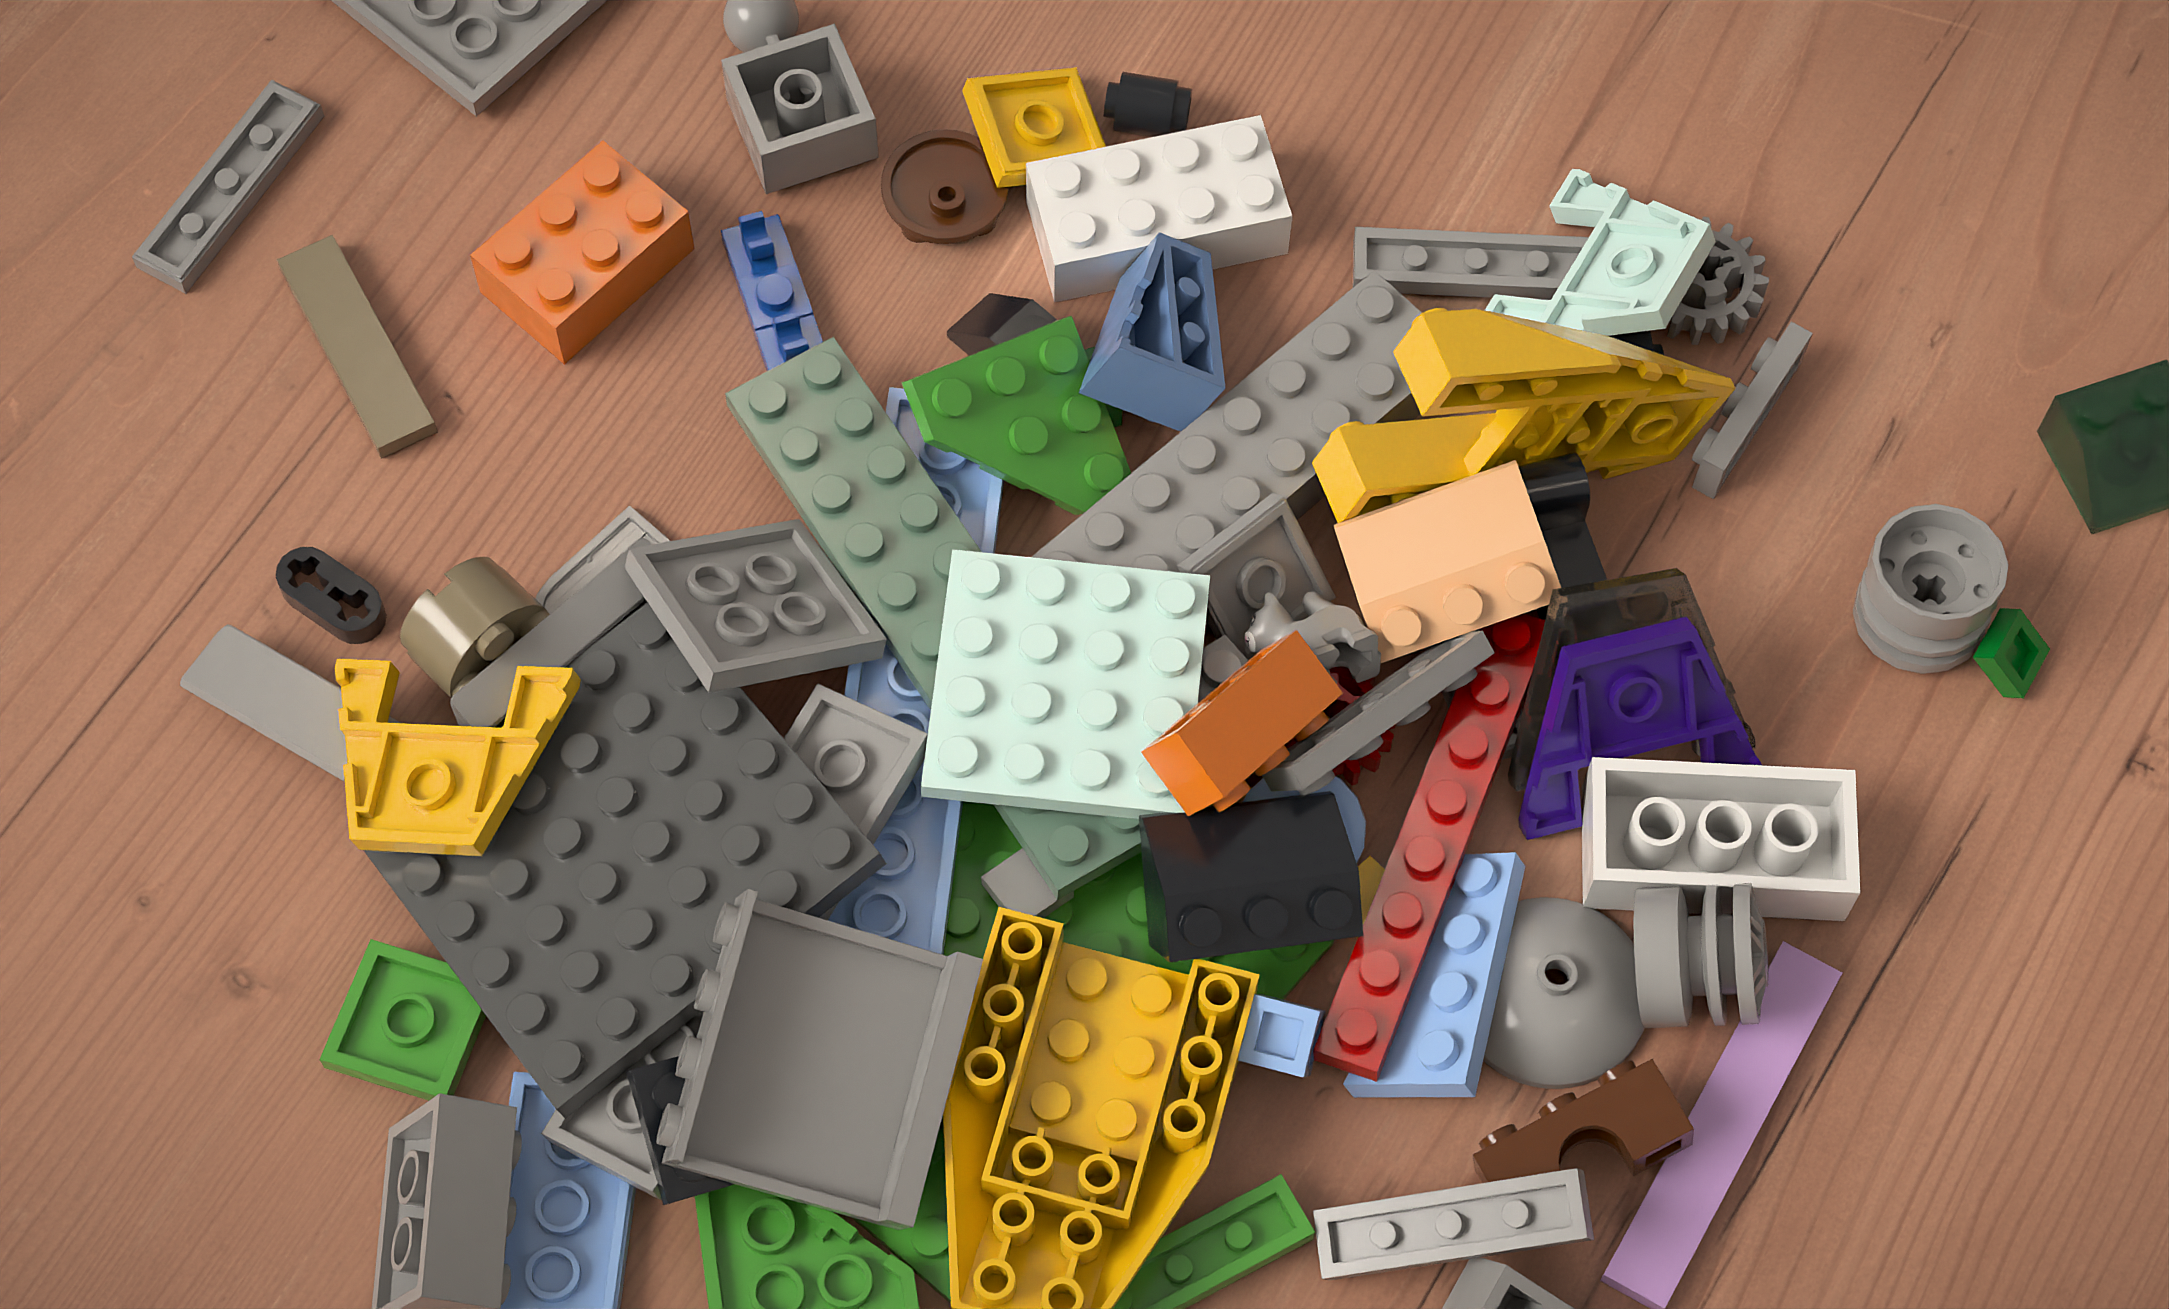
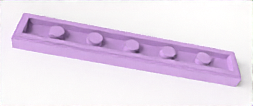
(1724, 1125)

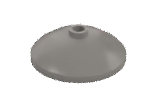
(1570, 1030)

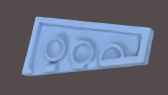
(1455, 994)

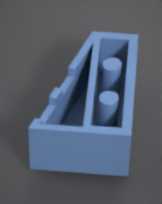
(1160, 338)

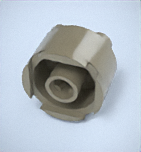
(468, 622)

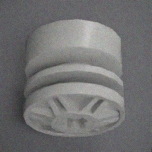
(1930, 588)
(1698, 955)

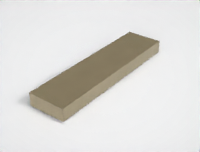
(357, 346)

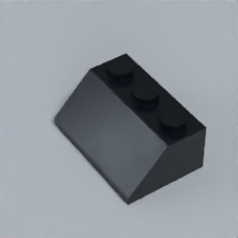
(1249, 877)

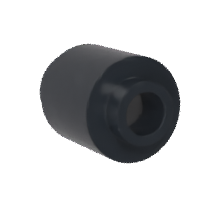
(1147, 105)

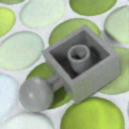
(794, 95)

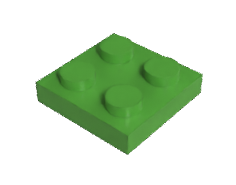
(404, 1024)

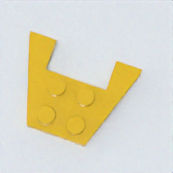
(439, 783)

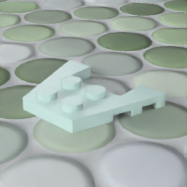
(1628, 269)

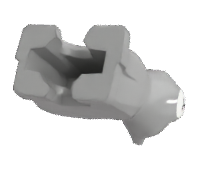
(1330, 631)

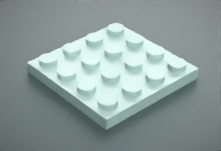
(1061, 682)

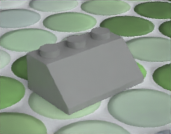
(447, 1207)

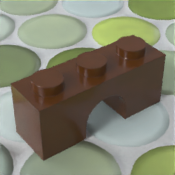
(1628, 1112)

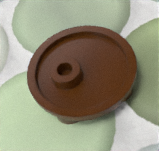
(941, 188)

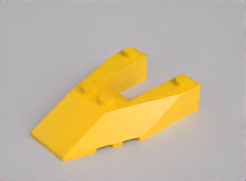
(1552, 397)

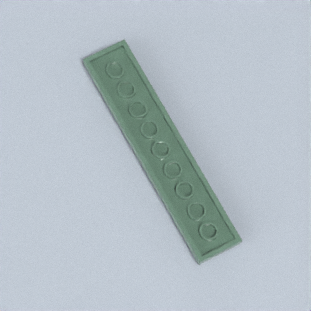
(894, 550)

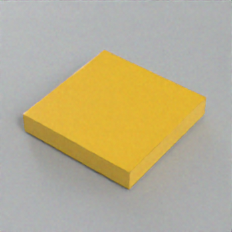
(1030, 119)

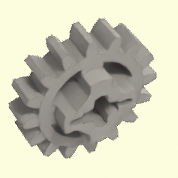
(1723, 270)

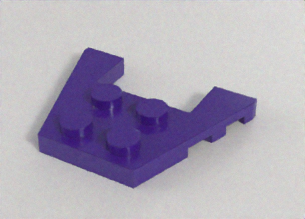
(1621, 701)

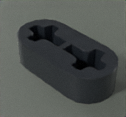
(323, 605)

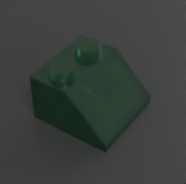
(2113, 445)

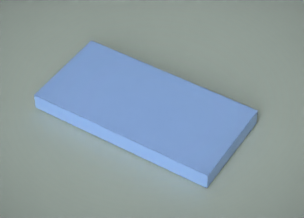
(568, 1221)

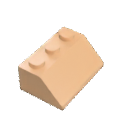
(1448, 561)

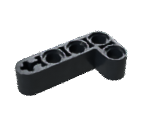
(1561, 503)

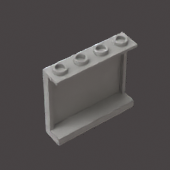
(819, 1062)

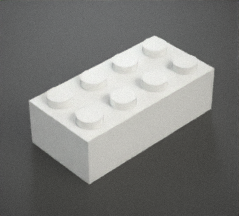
(1195, 185)
(1722, 827)

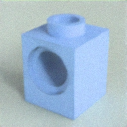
(1281, 1035)

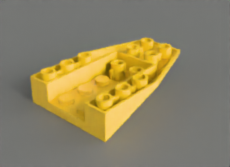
(1080, 1114)

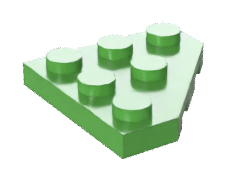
(1024, 416)
(792, 1256)

